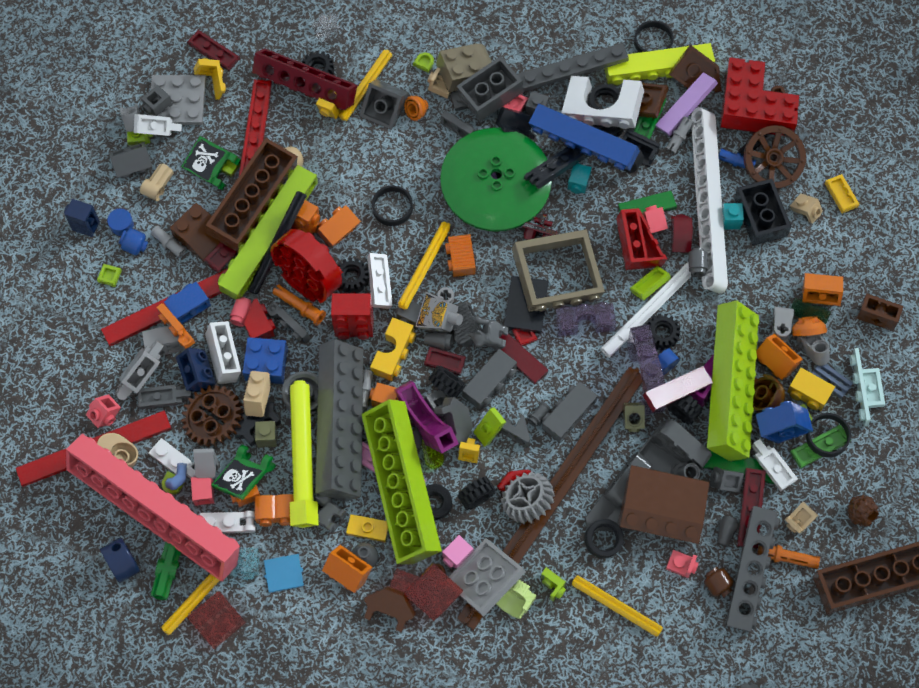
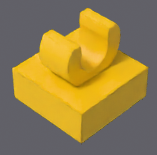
(469, 451)

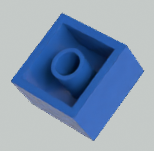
(266, 356)
(784, 422)

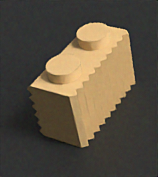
(256, 393)

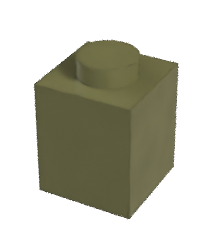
(266, 434)

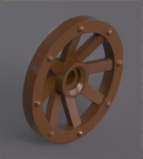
(777, 153)

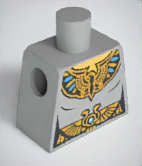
(437, 314)

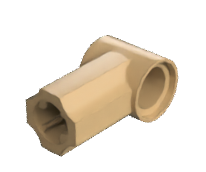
(155, 185)

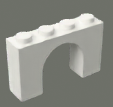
(621, 114)

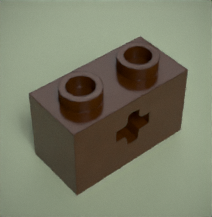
(880, 312)

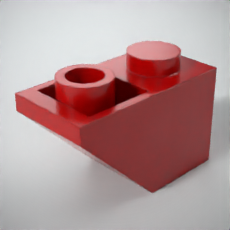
(257, 323)

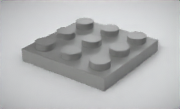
(187, 97)
(486, 576)

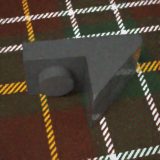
(517, 433)

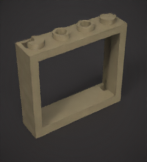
(553, 242)

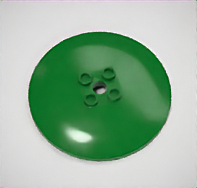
(488, 201)

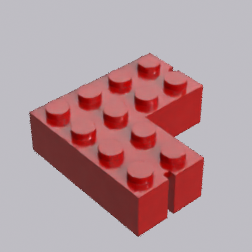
(748, 105)

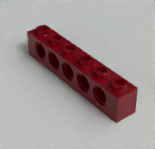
(266, 60)

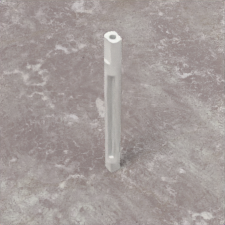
(647, 310)

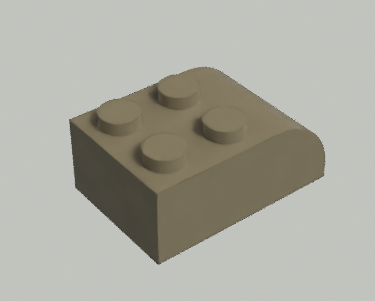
(461, 63)

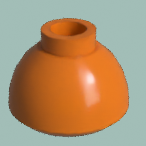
(415, 107)

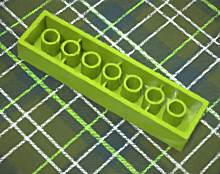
(733, 381)
(401, 482)

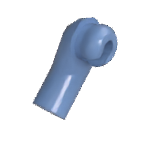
(175, 482)

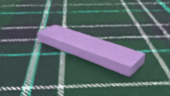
(686, 104)

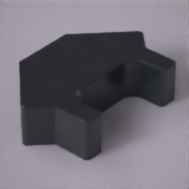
(248, 423)

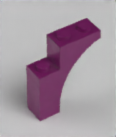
(432, 429)

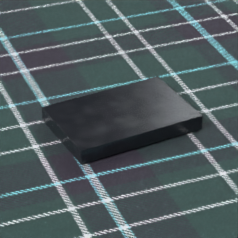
(517, 312)

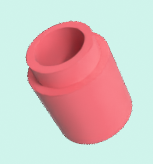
(240, 311)

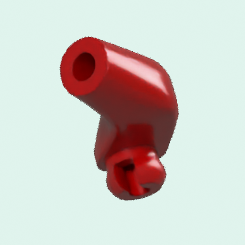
(510, 476)

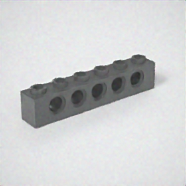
(734, 618)

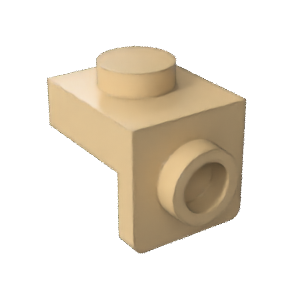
(437, 84)
(807, 206)
(800, 518)

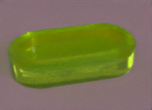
(432, 458)

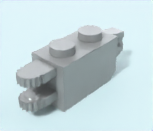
(139, 370)

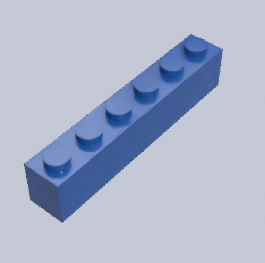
(585, 137)

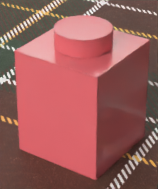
(655, 218)
(202, 491)

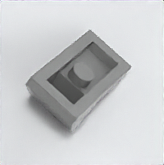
(205, 463)

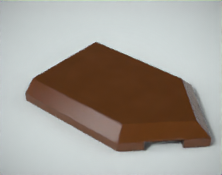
(692, 65)

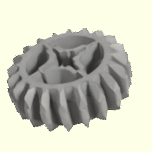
(523, 507)

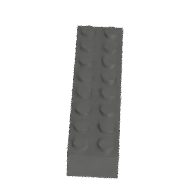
(339, 421)

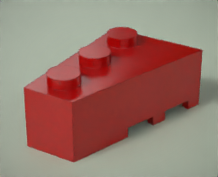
(637, 242)

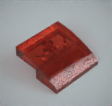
(433, 592)
(216, 619)

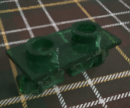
(804, 309)

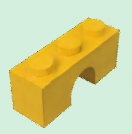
(388, 364)

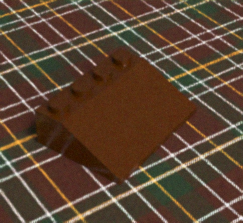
(664, 504)

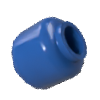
(133, 241)

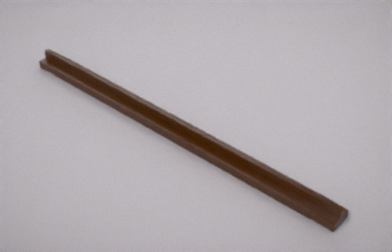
(567, 474)

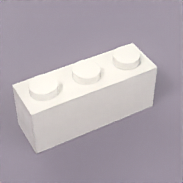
(223, 352)

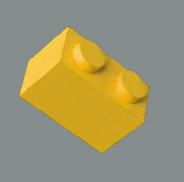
(810, 389)

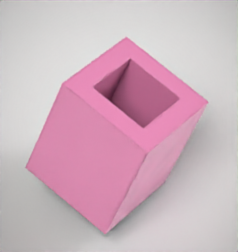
(456, 552)

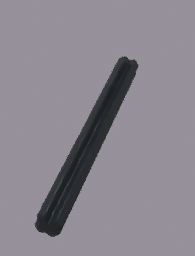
(285, 226)

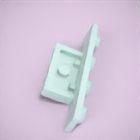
(869, 387)

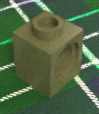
(628, 409)

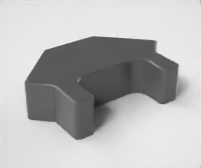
(456, 416)

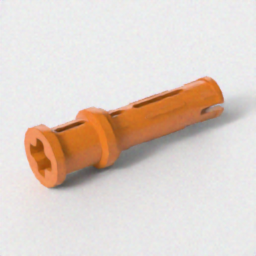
(306, 308)
(778, 554)

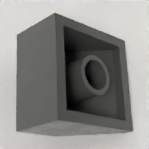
(383, 103)

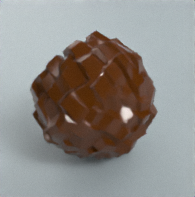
(862, 510)

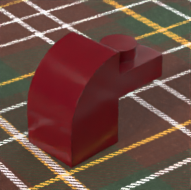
(681, 233)

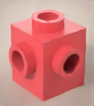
(103, 411)

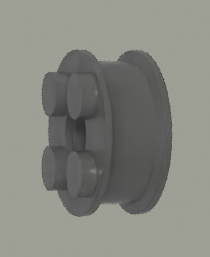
(311, 379)

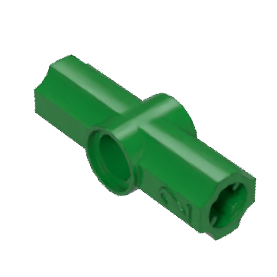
(165, 572)

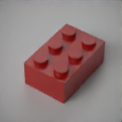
(352, 315)

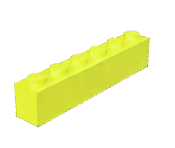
(651, 64)

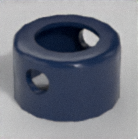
(120, 560)

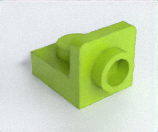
(136, 138)
(552, 580)

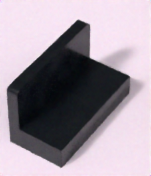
(513, 120)

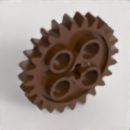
(200, 430)

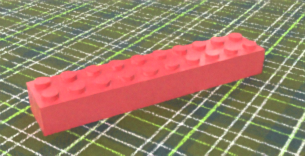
(152, 507)

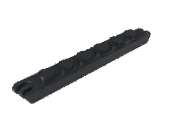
(562, 162)

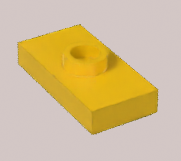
(841, 193)
(367, 528)

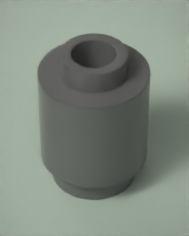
(698, 262)

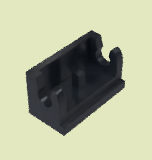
(647, 146)

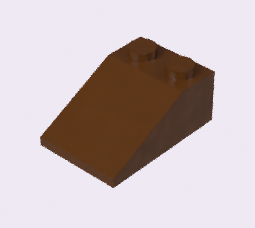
(191, 232)

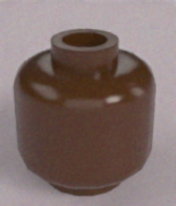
(719, 582)

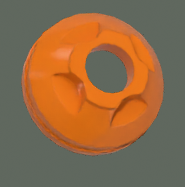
(808, 326)

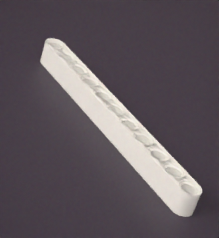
(709, 199)

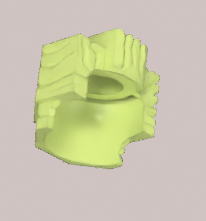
(517, 600)

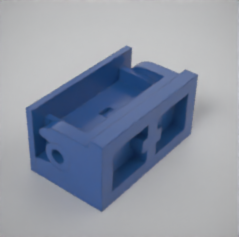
(187, 302)

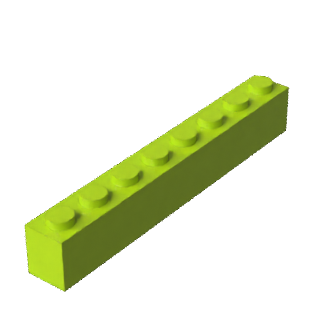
(250, 255)

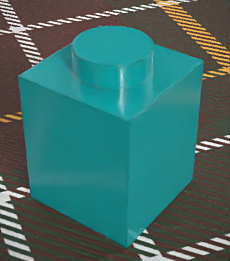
(579, 178)
(732, 215)

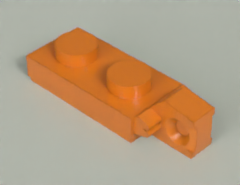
(176, 327)

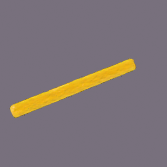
(424, 265)

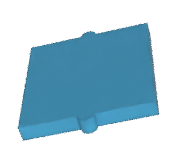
(283, 573)

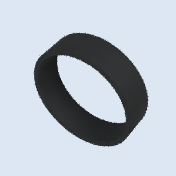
(653, 23)
(392, 188)
(842, 422)

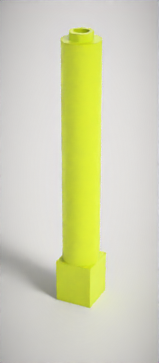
(303, 508)

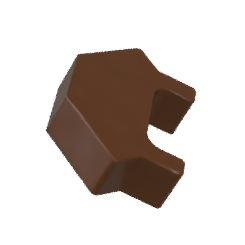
(390, 602)

